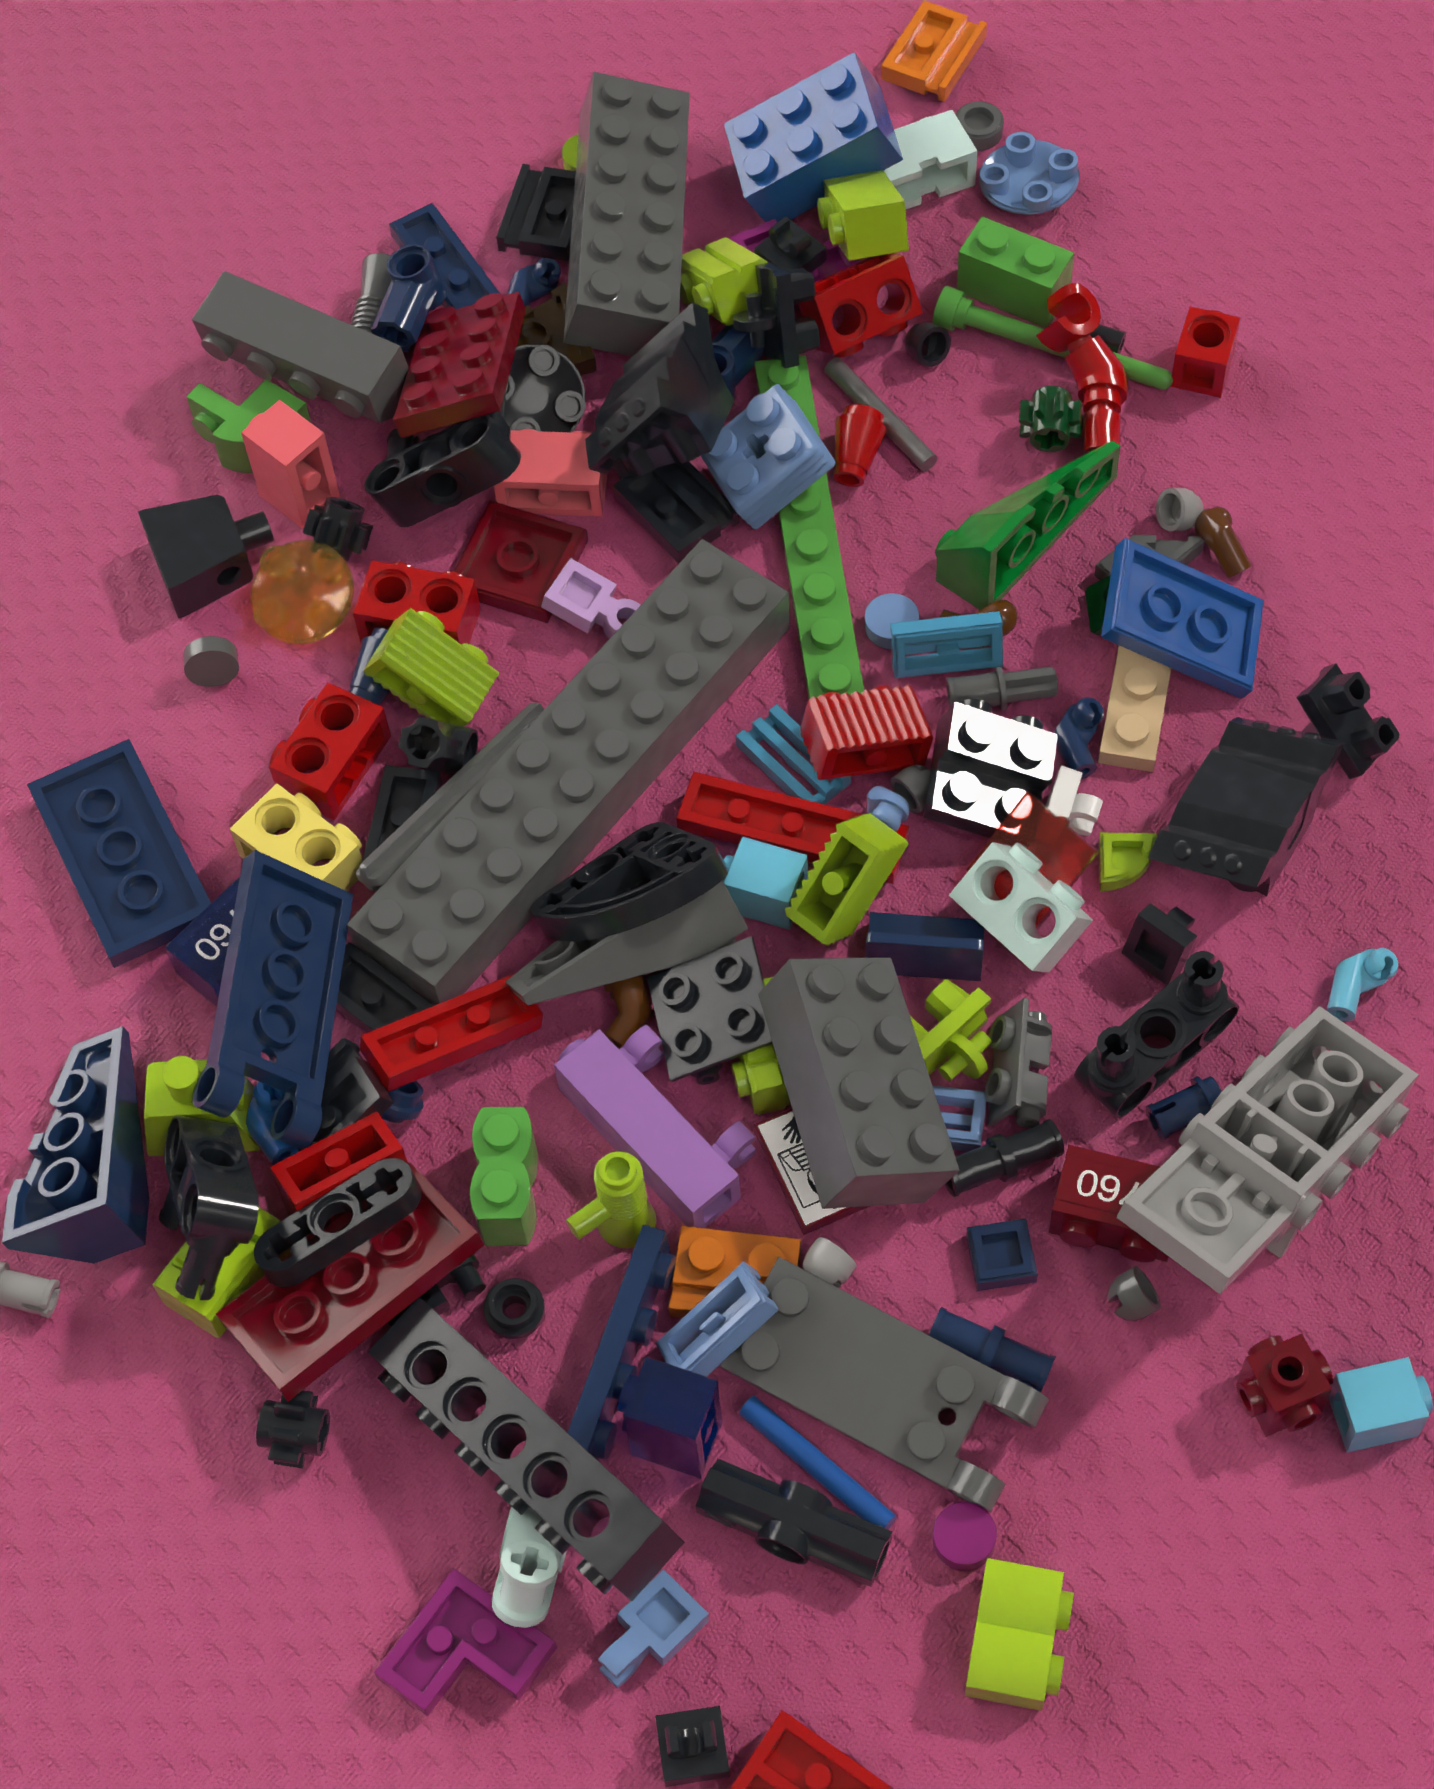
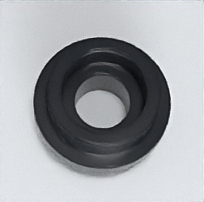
(511, 1292)

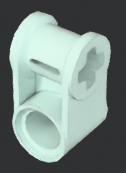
(526, 1572)

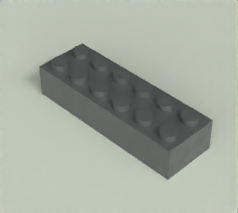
(627, 214)

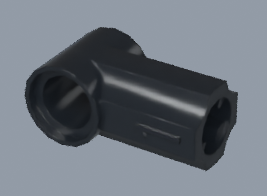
(438, 745)

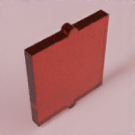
(1049, 838)

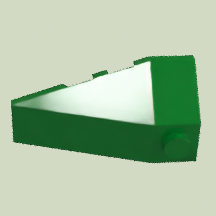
(1012, 534)

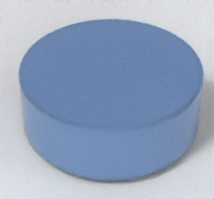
(886, 610)

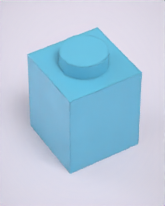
(764, 880)
(1380, 1404)

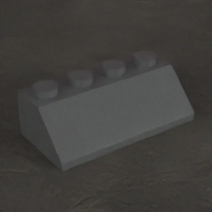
(302, 348)

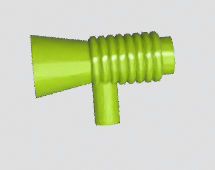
(619, 1205)

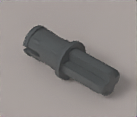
(1002, 688)

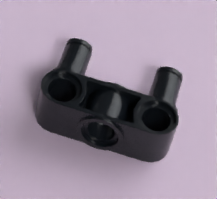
(443, 468)
(1186, 1012)
(209, 1196)

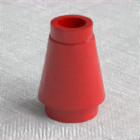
(857, 441)

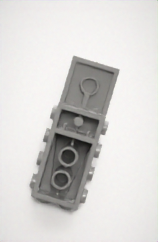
(1271, 1150)

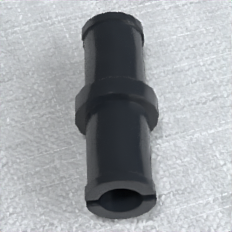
(1005, 1156)

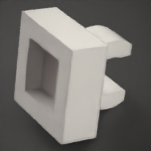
(1080, 808)

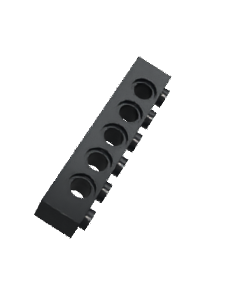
(635, 1539)

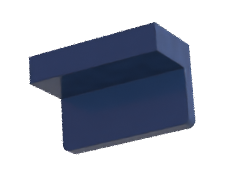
(927, 945)

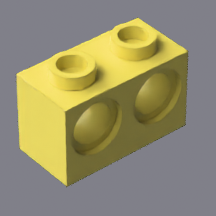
(305, 843)

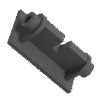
(1019, 1042)

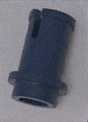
(1180, 1108)

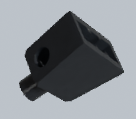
(202, 549)

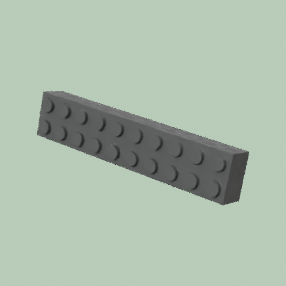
(571, 774)

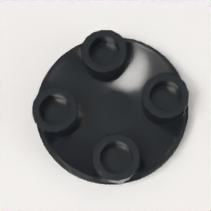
(543, 391)

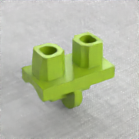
(959, 1019)

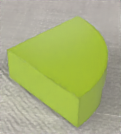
(1123, 858)

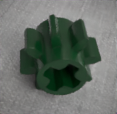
(1050, 419)

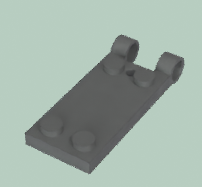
(878, 1380)

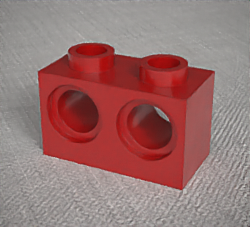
(857, 292)
(420, 591)
(341, 754)

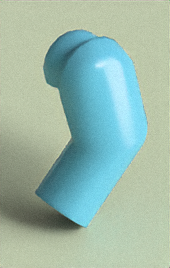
(1357, 976)

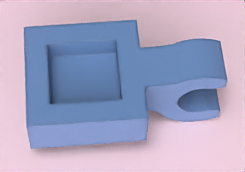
(656, 1623)

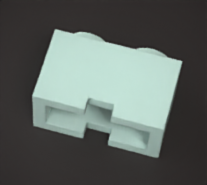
(935, 158)

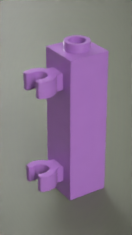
(638, 1120)

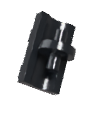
(772, 315)
(1338, 713)

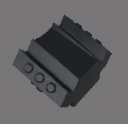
(664, 403)
(1249, 804)

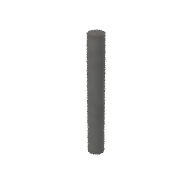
(896, 428)

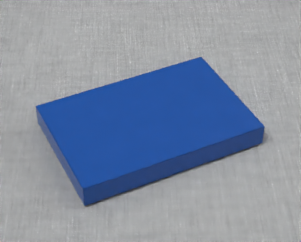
(1182, 618)

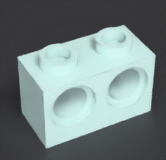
(1014, 918)

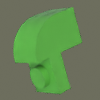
(223, 421)

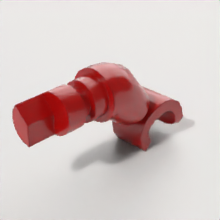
(1092, 363)

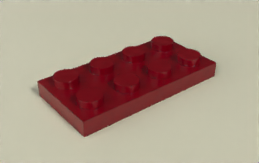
(460, 364)
(313, 1325)

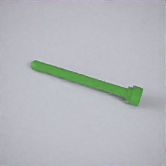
(958, 311)

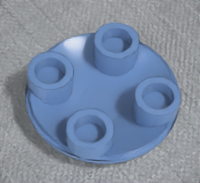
(1029, 175)

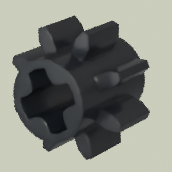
(339, 526)
(293, 1429)

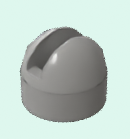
(1178, 509)
(829, 1262)

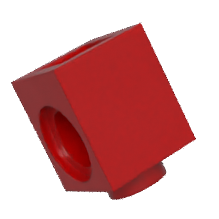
(1205, 351)

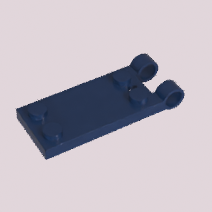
(278, 995)

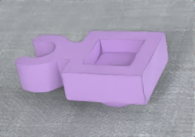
(586, 599)

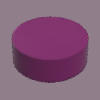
(964, 1536)

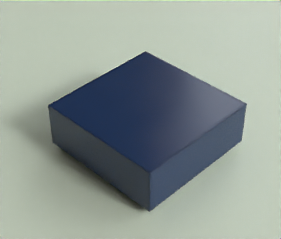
(1001, 1254)

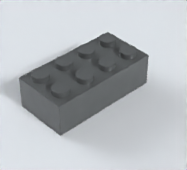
(857, 1082)

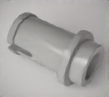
(28, 1292)

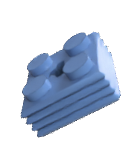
(767, 456)

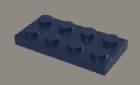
(120, 851)

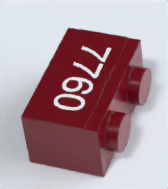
(1090, 1198)

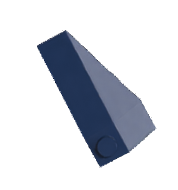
(88, 1168)

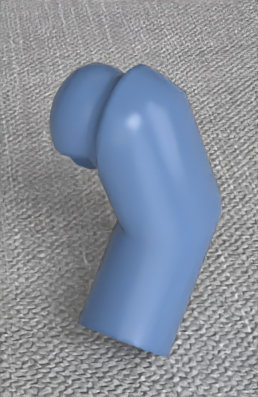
(887, 806)

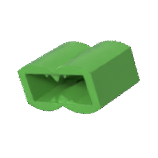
(504, 1176)

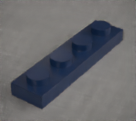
(629, 1325)

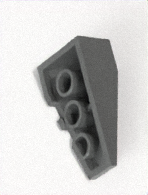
(663, 943)

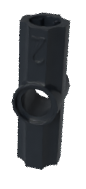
(794, 1522)

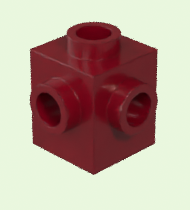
(1278, 1401)

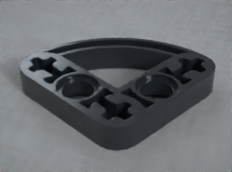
(597, 897)

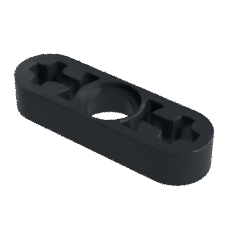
(309, 1259)

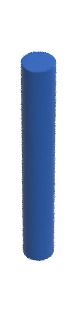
(816, 1463)

